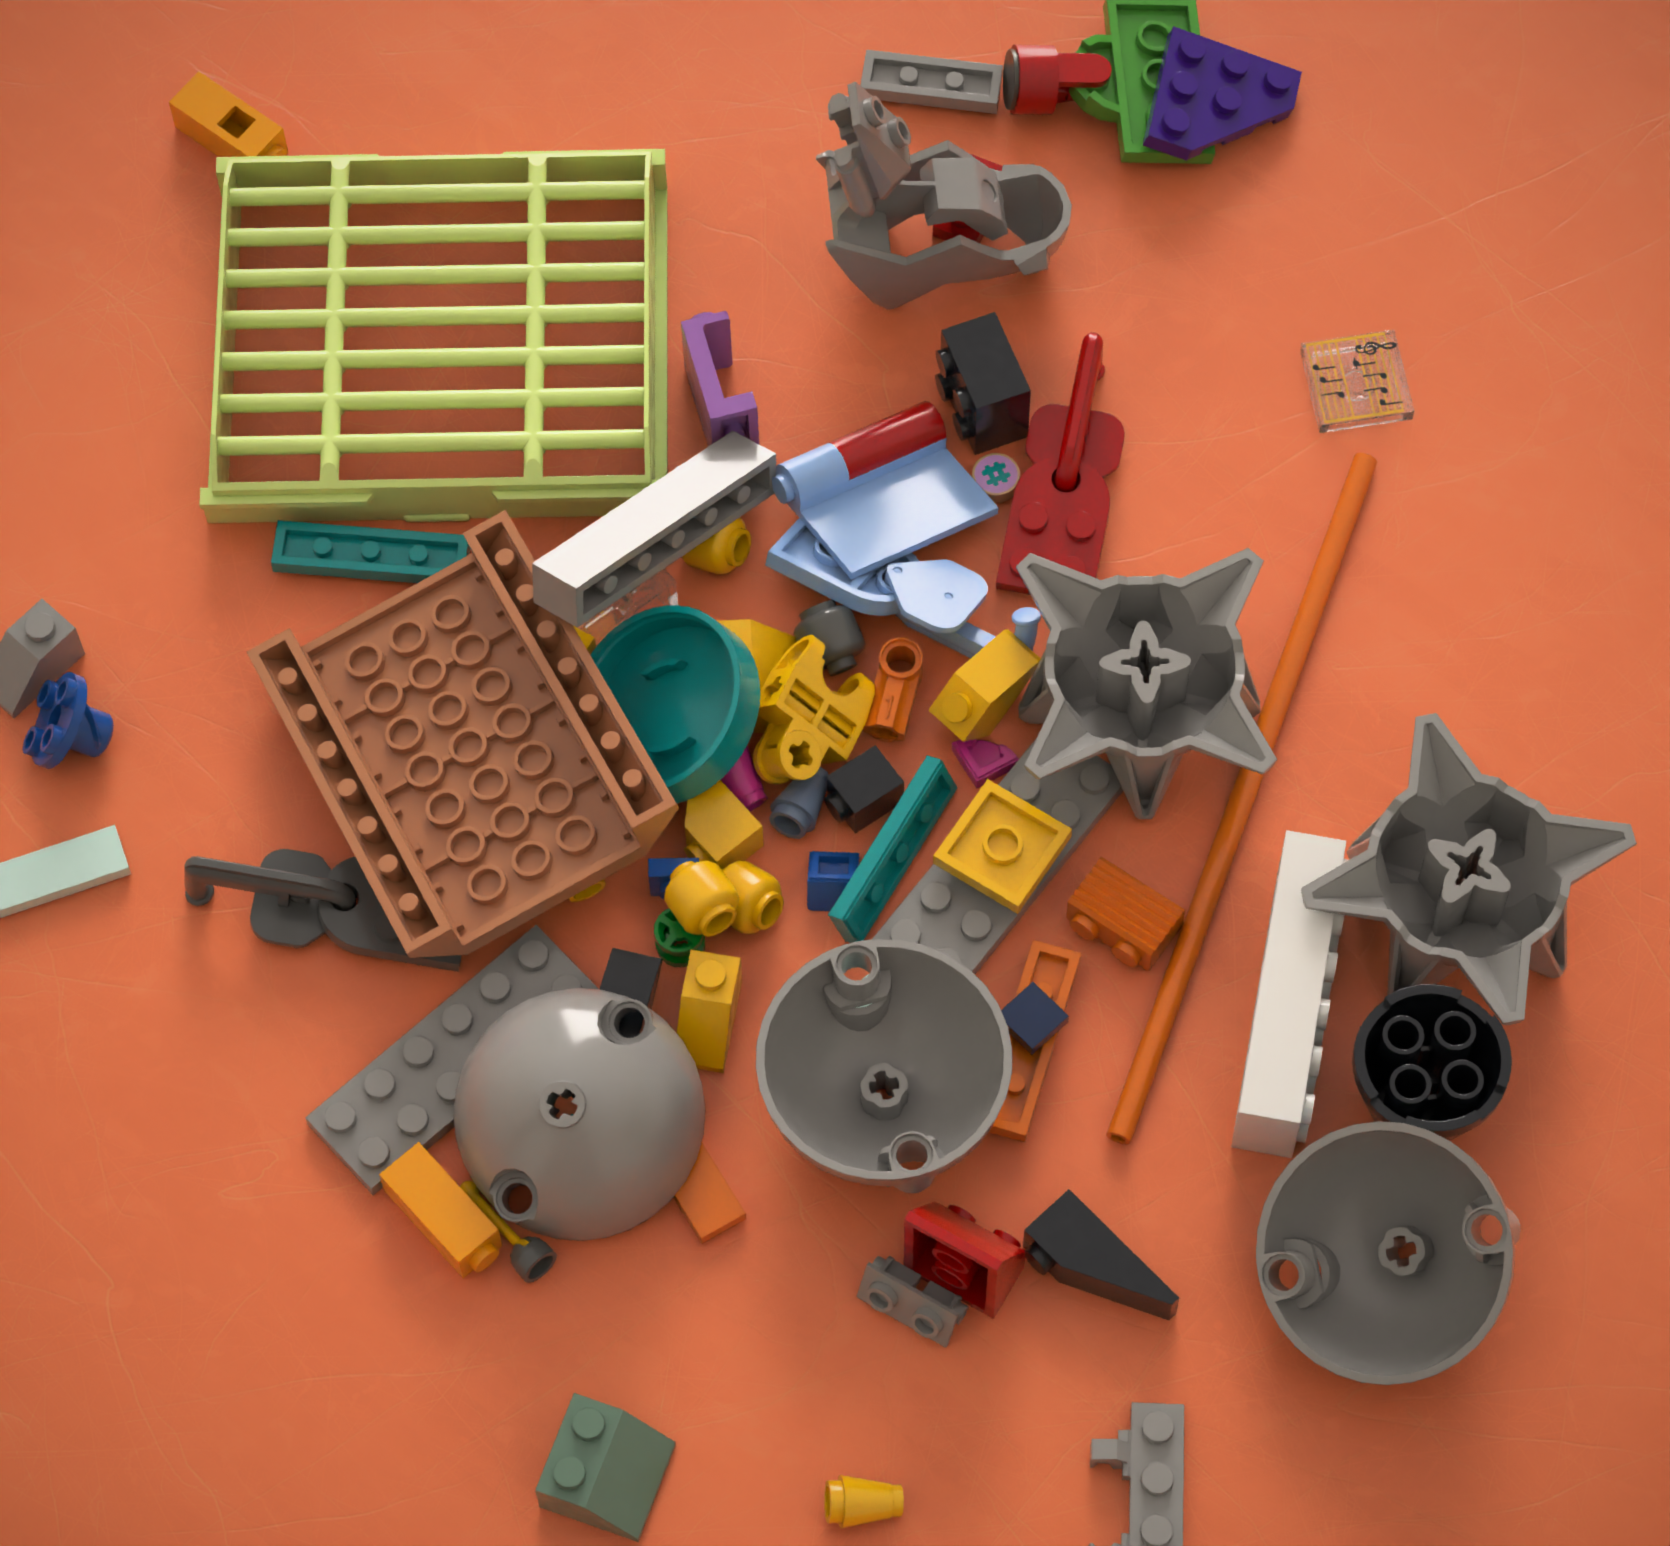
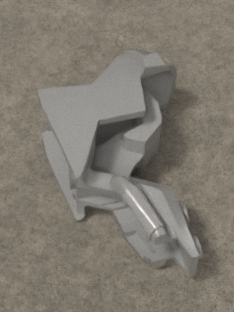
(880, 185)

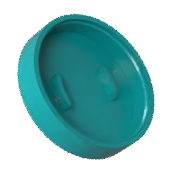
(684, 691)

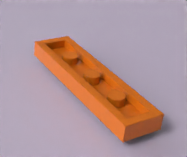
(1054, 973)

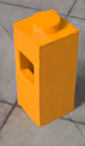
(224, 121)
(442, 1211)

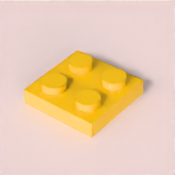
(1002, 846)

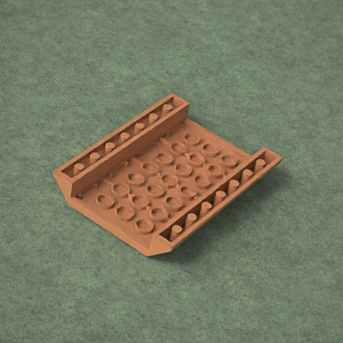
(468, 749)

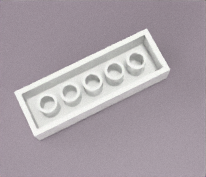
(1290, 1004)

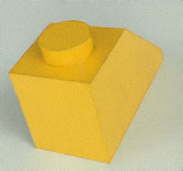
(985, 687)
(720, 827)
(709, 1007)

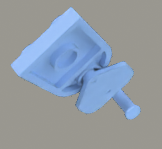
(924, 595)

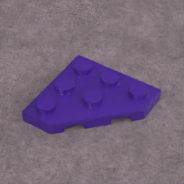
(1214, 95)

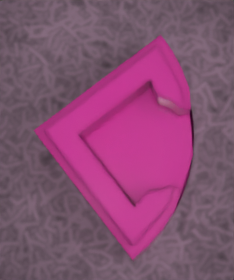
(983, 759)

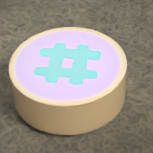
(997, 476)

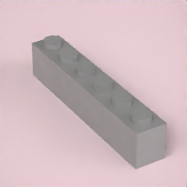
(653, 528)

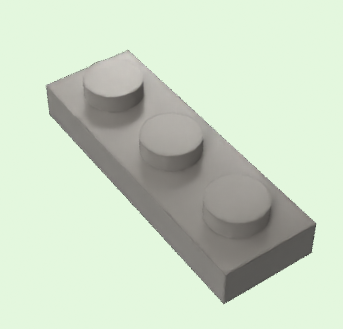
(932, 81)

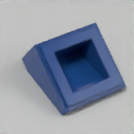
(828, 877)

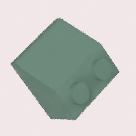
(604, 1468)

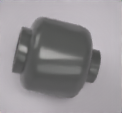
(837, 630)

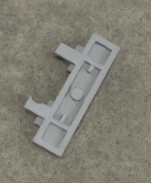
(1154, 1465)

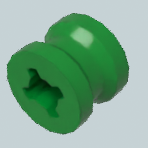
(669, 931)

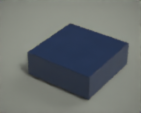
(1033, 1018)

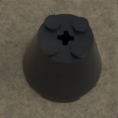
(1431, 1060)

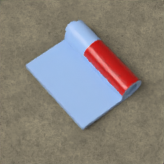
(883, 490)

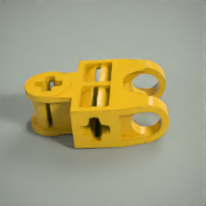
(806, 716)

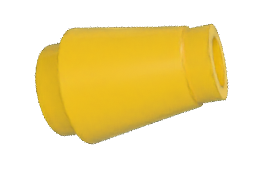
(861, 1501)

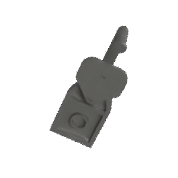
(304, 899)

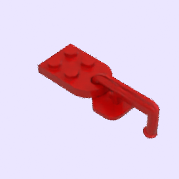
(1062, 498)

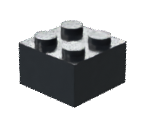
(983, 384)

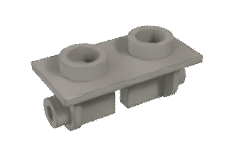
(892, 1290)

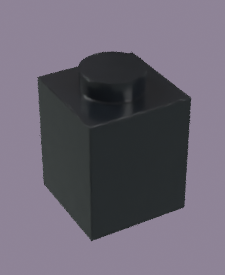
(863, 790)

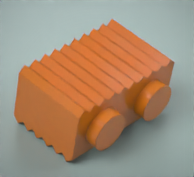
(1124, 915)

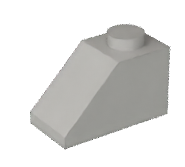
(32, 651)

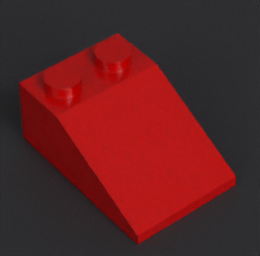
(962, 1256)

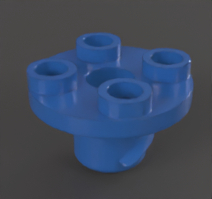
(66, 723)

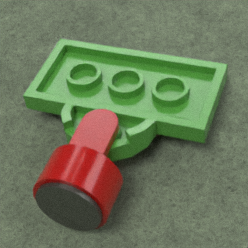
(1107, 75)

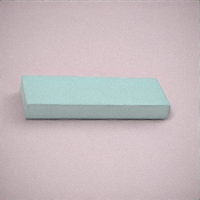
(61, 870)

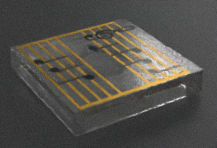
(1357, 381)

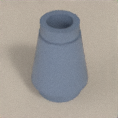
(799, 805)

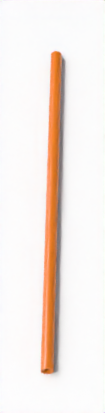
(1239, 804)

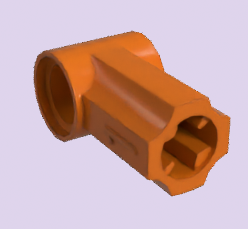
(894, 690)

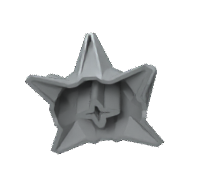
(1143, 673)
(1468, 876)

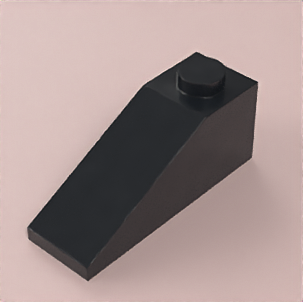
(1090, 1257)

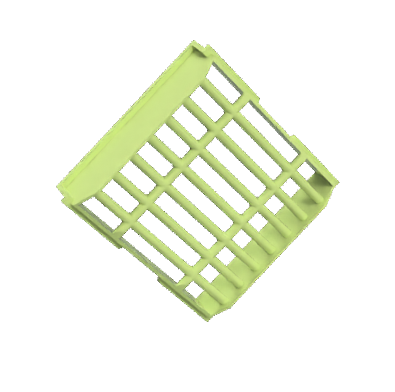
(438, 179)

